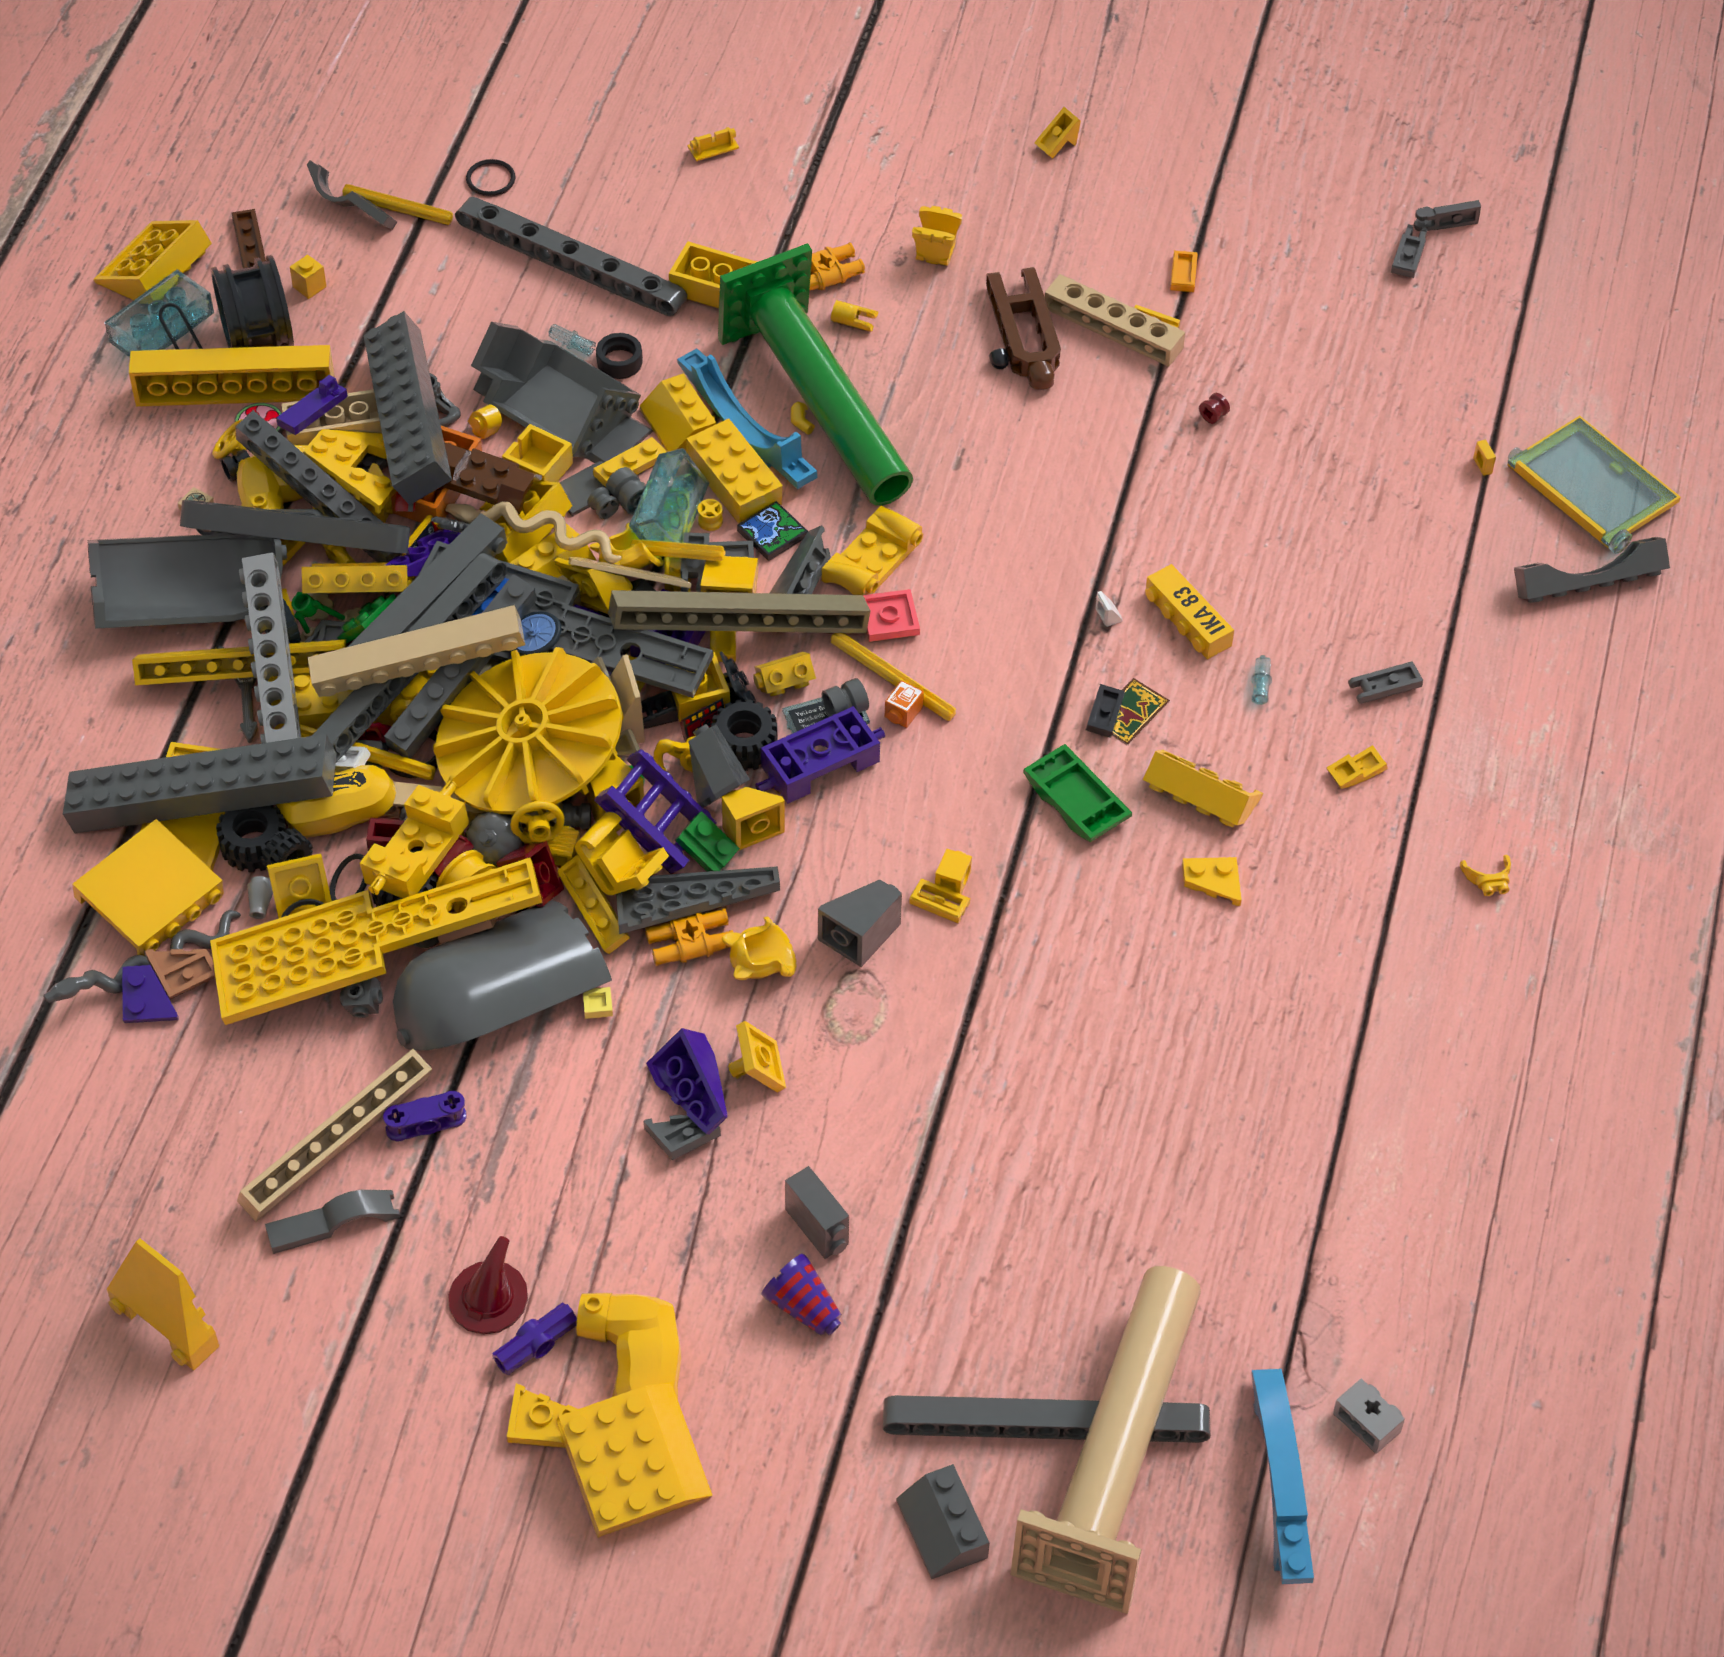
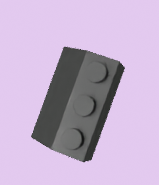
(943, 1522)

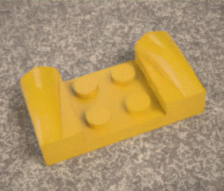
(874, 552)

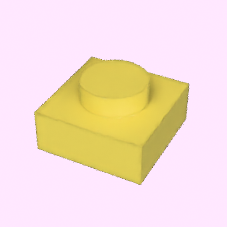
(598, 1003)

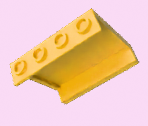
(355, 577)
(149, 887)

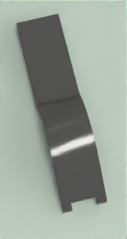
(320, 179)
(322, 1222)

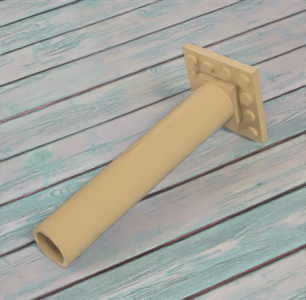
(1081, 1547)

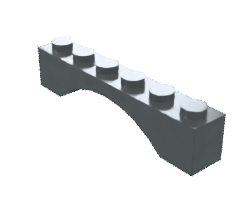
(1639, 558)

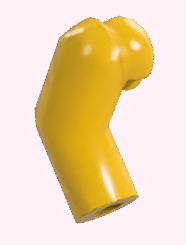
(798, 418)

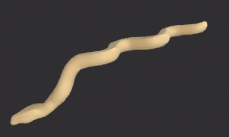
(468, 513)

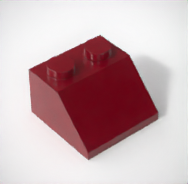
(544, 866)

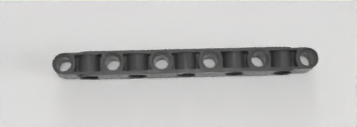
(571, 256)

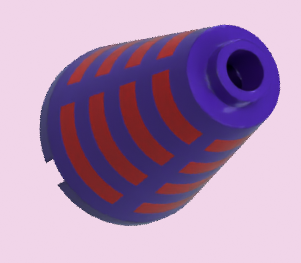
(803, 1296)

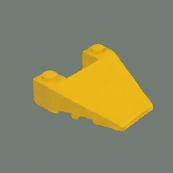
(163, 1298)

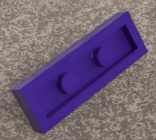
(312, 406)

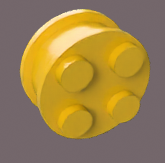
(462, 867)

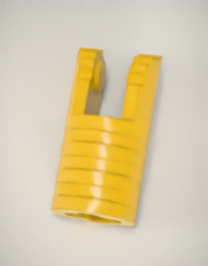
(849, 315)

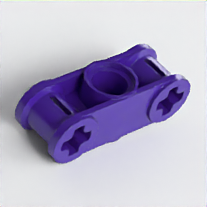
(425, 1116)

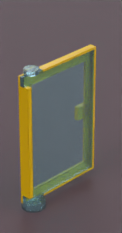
(1593, 482)

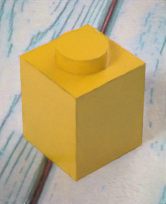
(308, 276)

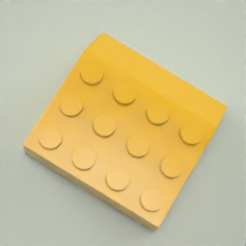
(633, 1457)

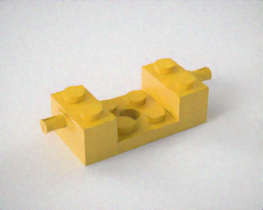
(431, 823)

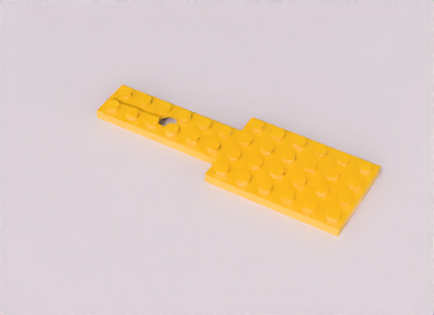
(347, 939)

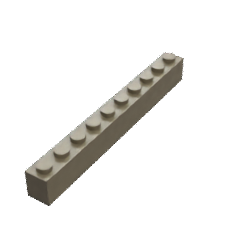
(738, 612)

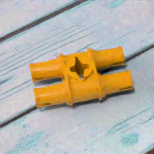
(827, 269)
(685, 946)

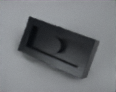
(1105, 710)

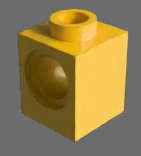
(953, 870)

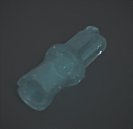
(572, 339)
(1261, 680)

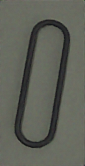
(184, 319)

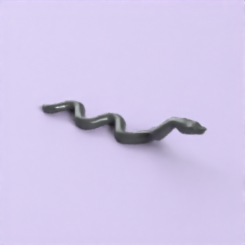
(72, 985)

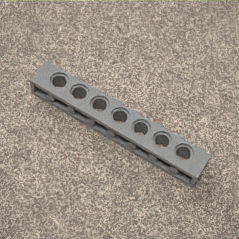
(254, 571)

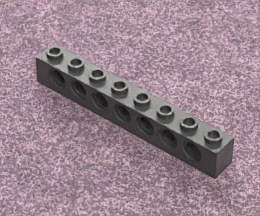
(303, 475)

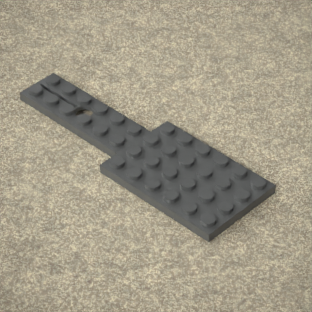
(593, 635)

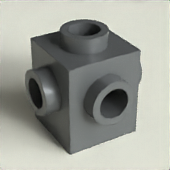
(362, 998)

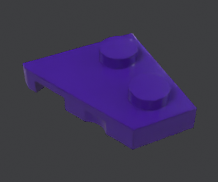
(144, 996)

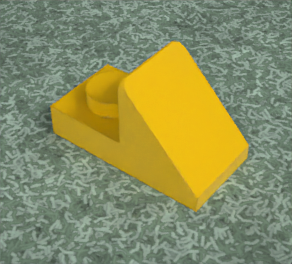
(1060, 130)

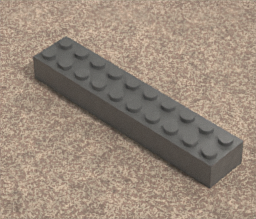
(407, 408)
(200, 783)

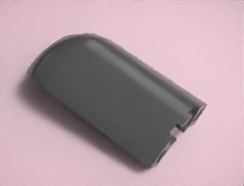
(172, 578)
(495, 977)

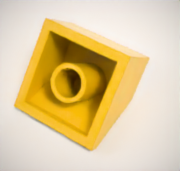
(752, 816)

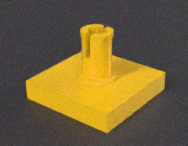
(298, 881)
(759, 1058)

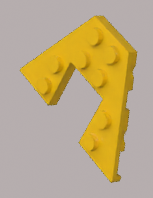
(339, 454)

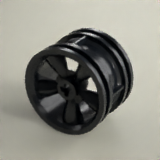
(252, 305)

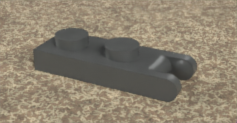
(1387, 682)

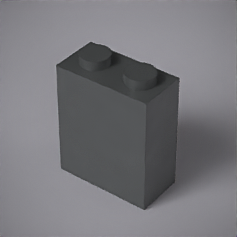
(817, 1212)

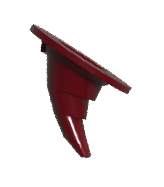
(488, 1293)

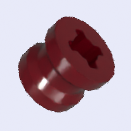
(1214, 408)

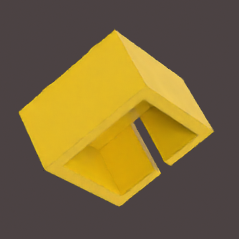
(541, 453)

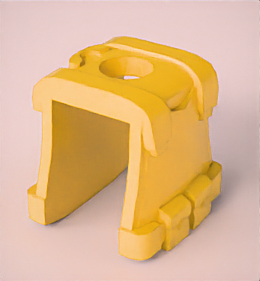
(938, 236)

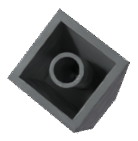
(860, 920)

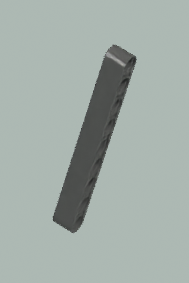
(294, 526)

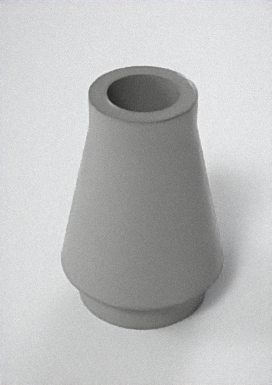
(259, 896)

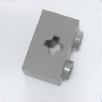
(1369, 1415)

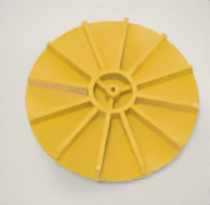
(529, 732)

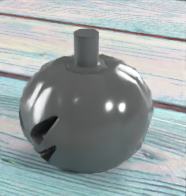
(493, 836)

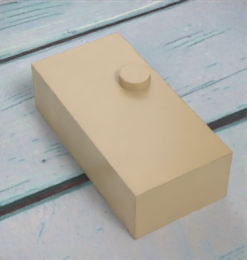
(354, 413)

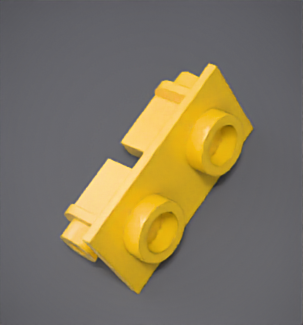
(709, 146)

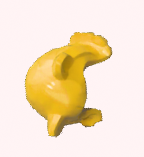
(634, 556)
(760, 952)

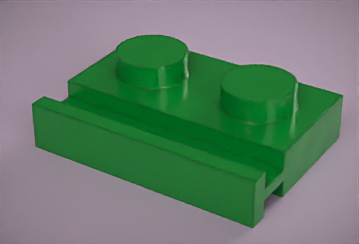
(707, 843)

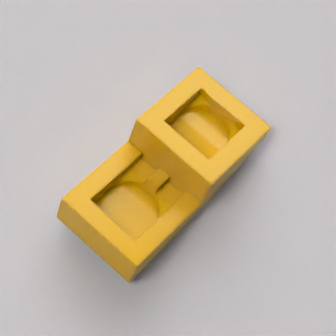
(1354, 770)

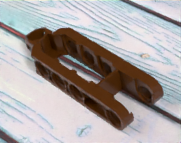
(1036, 366)

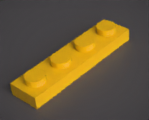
(592, 904)

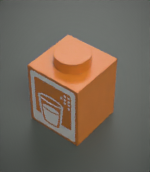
(904, 704)

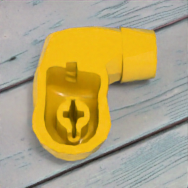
(262, 487)
(643, 1333)

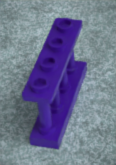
(633, 818)

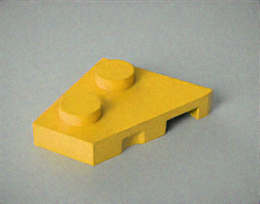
(1213, 877)

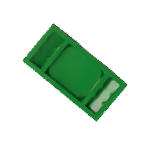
(1076, 793)

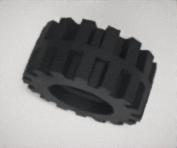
(286, 847)

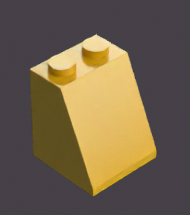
(730, 575)
(612, 775)

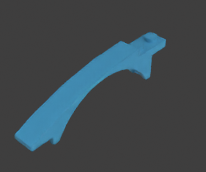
(775, 451)
(1289, 1505)

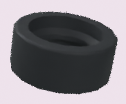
(615, 342)

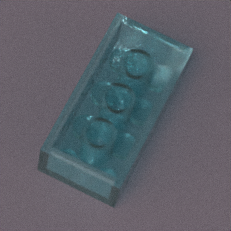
(138, 323)

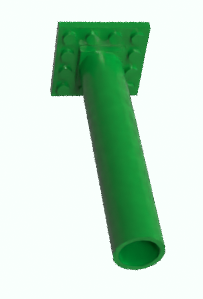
(774, 301)

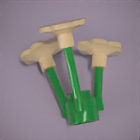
(315, 607)

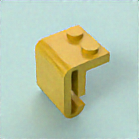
(617, 859)

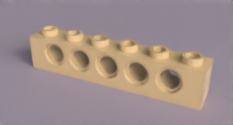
(1114, 320)

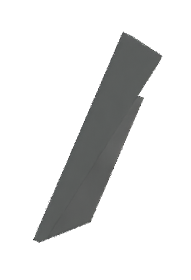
(805, 566)

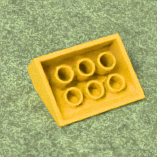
(154, 256)
(539, 498)

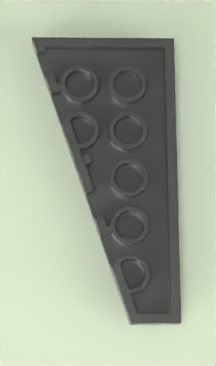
(691, 893)

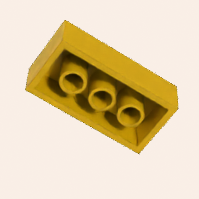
(700, 270)
(734, 470)

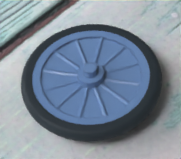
(540, 632)

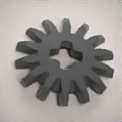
(450, 524)

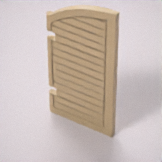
(629, 571)

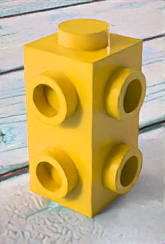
(783, 673)

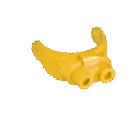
(1489, 882)

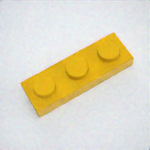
(636, 458)

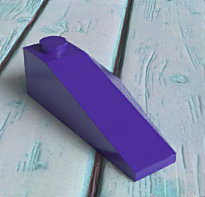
(417, 556)
(691, 1077)

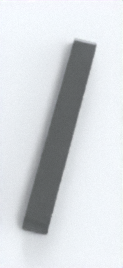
(369, 701)
(1027, 1418)

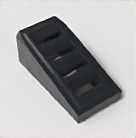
(662, 716)

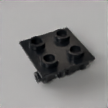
(736, 681)

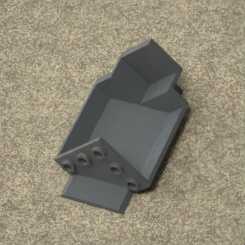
(557, 392)

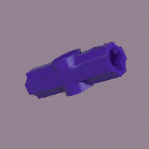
(535, 1338)

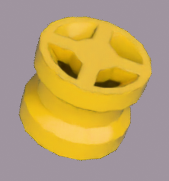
(710, 515)

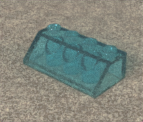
(669, 498)

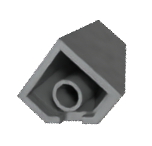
(714, 765)

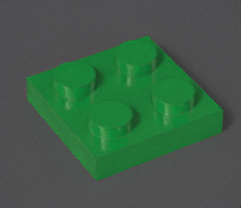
(368, 614)

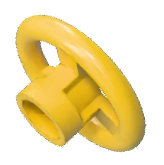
(231, 444)
(539, 824)

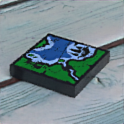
(772, 530)

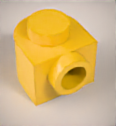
(485, 421)

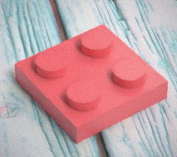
(891, 615)

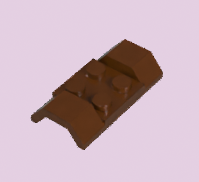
(488, 477)

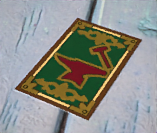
(1137, 710)

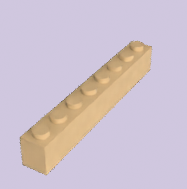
(416, 651)
(333, 1135)

